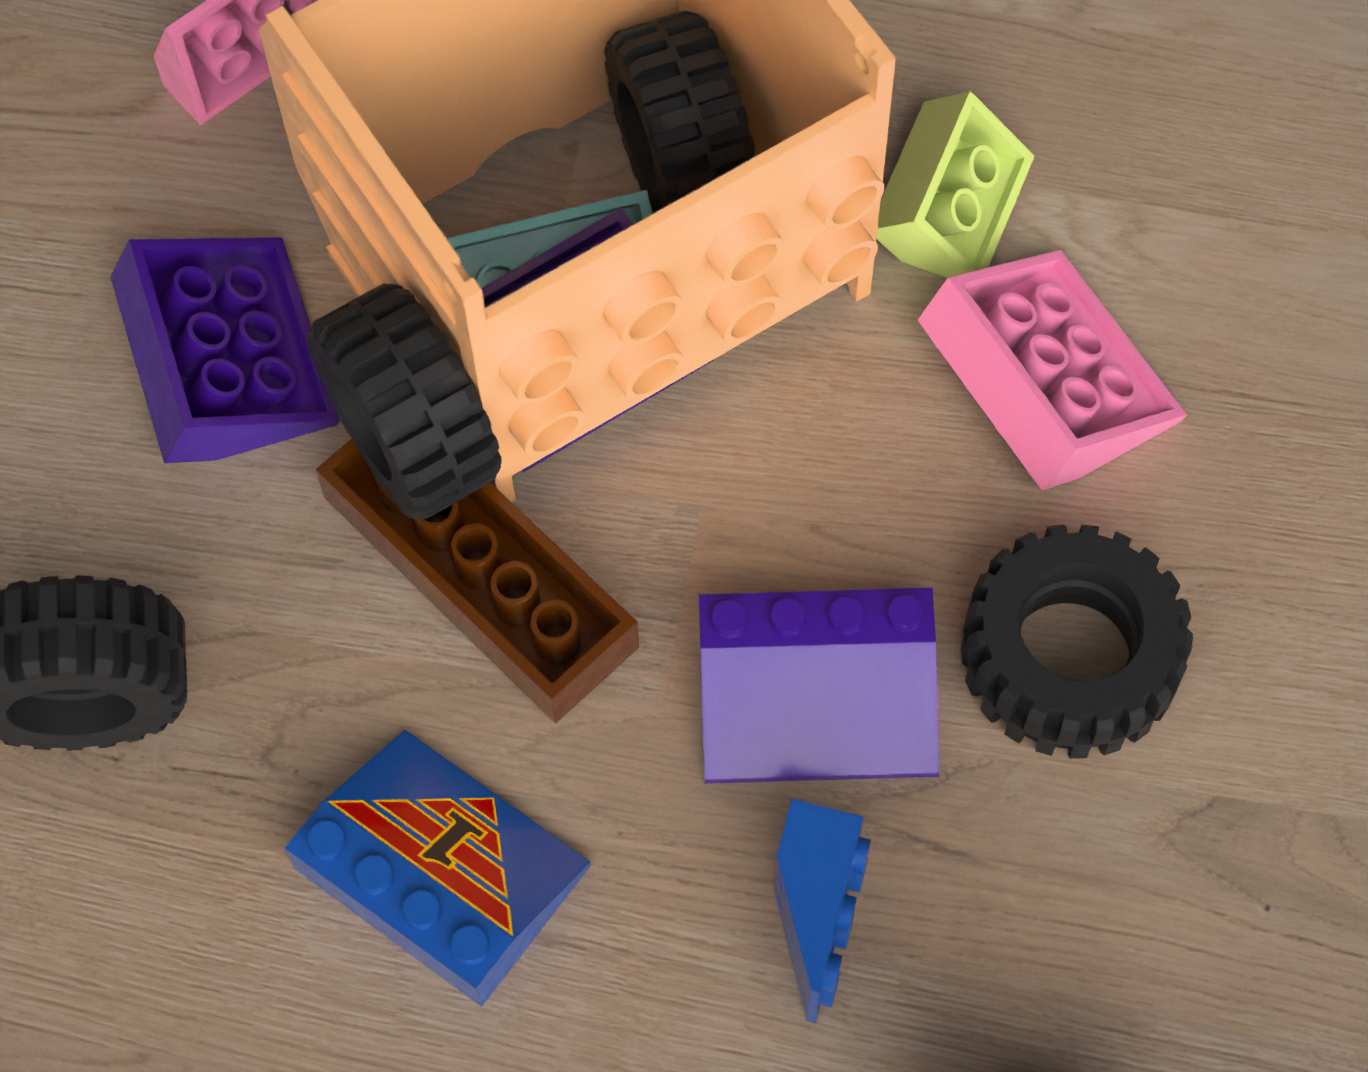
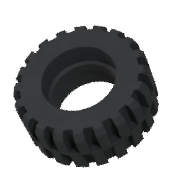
(676, 106)
(404, 400)
(1090, 573)
(88, 663)

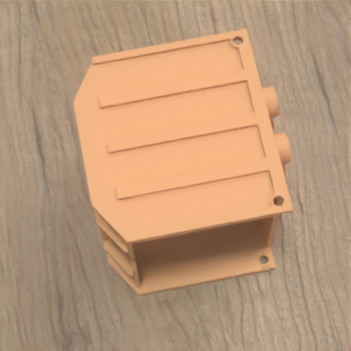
(418, 93)

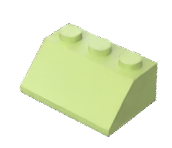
(952, 187)

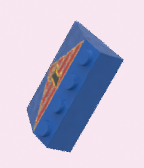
(437, 864)

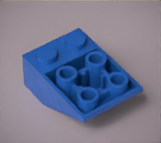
(814, 870)

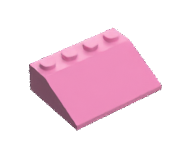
(216, 53)
(1048, 366)

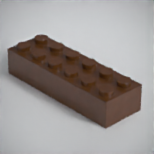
(495, 583)

